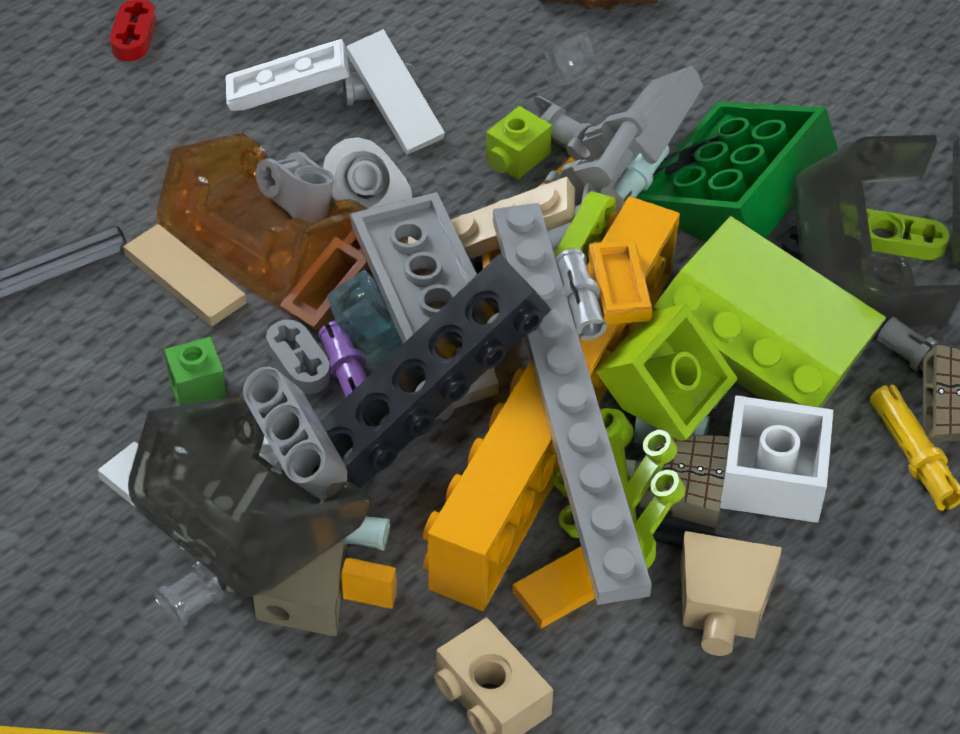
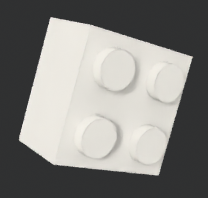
(777, 459)

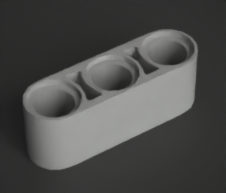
(279, 421)

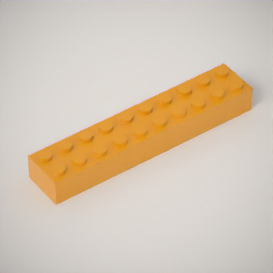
(515, 463)

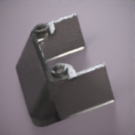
(837, 234)

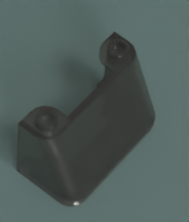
(228, 505)

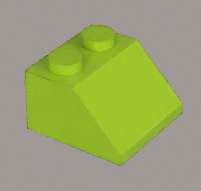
(668, 372)

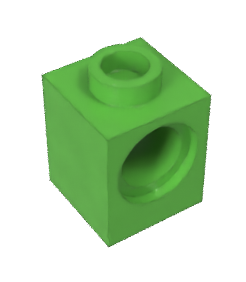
(195, 372)

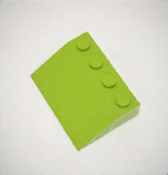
(773, 316)

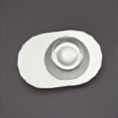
(366, 170)

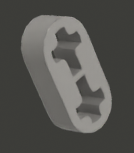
(306, 352)

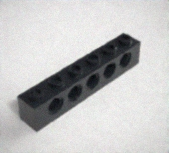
(428, 357)

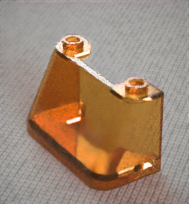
(225, 219)

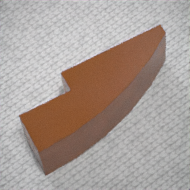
(333, 268)

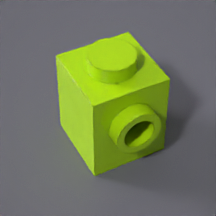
(518, 143)

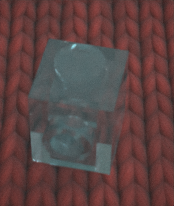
(362, 312)

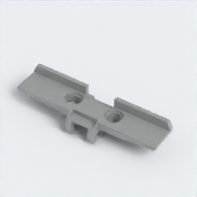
(611, 144)

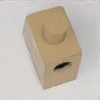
(725, 587)

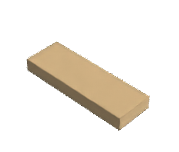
(185, 275)

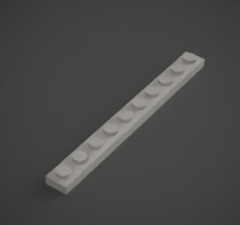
(574, 416)

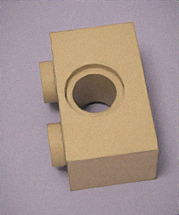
(487, 657)

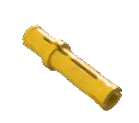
(924, 459)

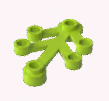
(646, 475)

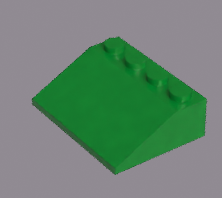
(745, 171)

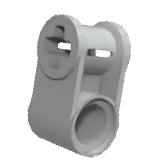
(297, 185)

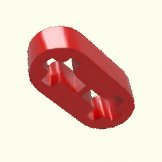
(125, 28)

